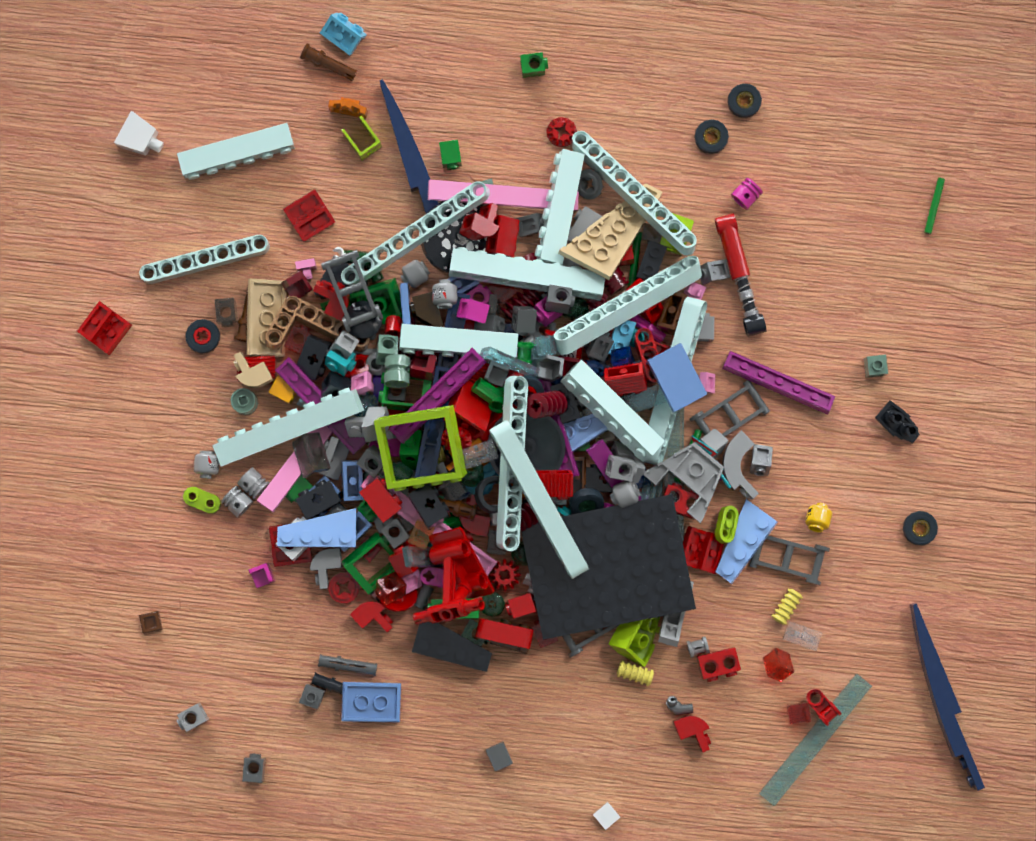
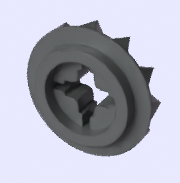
(592, 192)

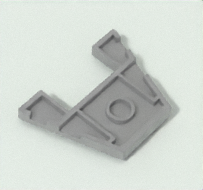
(696, 471)

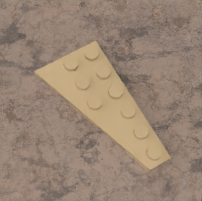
(608, 238)

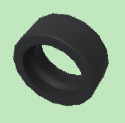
(479, 494)

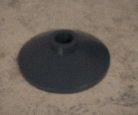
(365, 329)

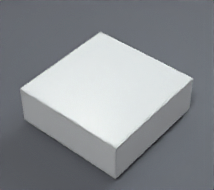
(606, 815)

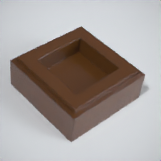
(150, 622)

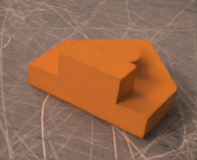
(348, 107)

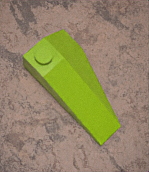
(636, 639)

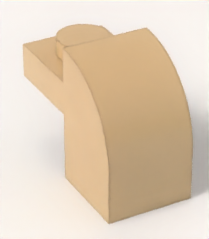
(252, 377)

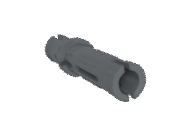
(324, 661)

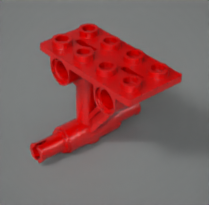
(462, 578)

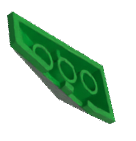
(384, 294)

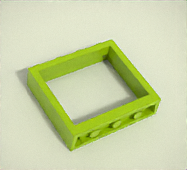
(454, 439)

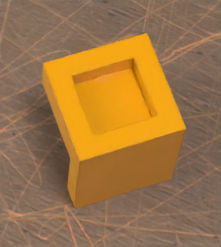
(282, 391)

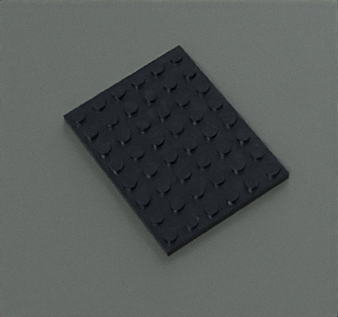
(632, 564)

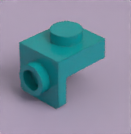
(339, 364)

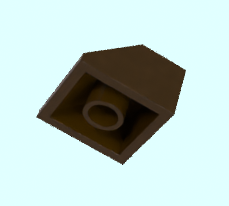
(426, 310)

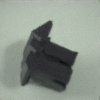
(897, 422)

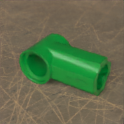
(489, 393)

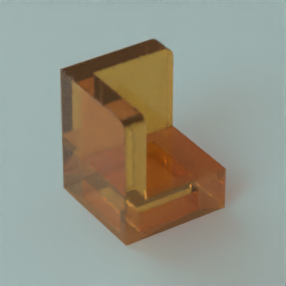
(420, 534)

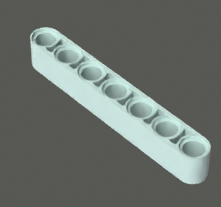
(196, 265)

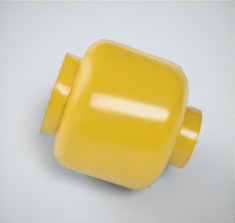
(818, 517)

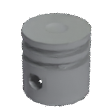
(253, 483)
(237, 501)

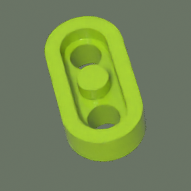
(201, 500)
(726, 527)

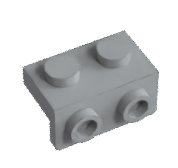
(335, 452)

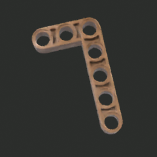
(313, 323)

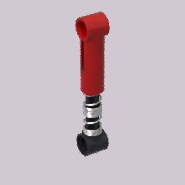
(736, 260)

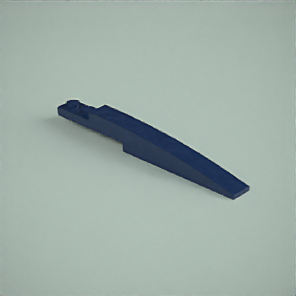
(411, 157)
(434, 428)
(943, 699)

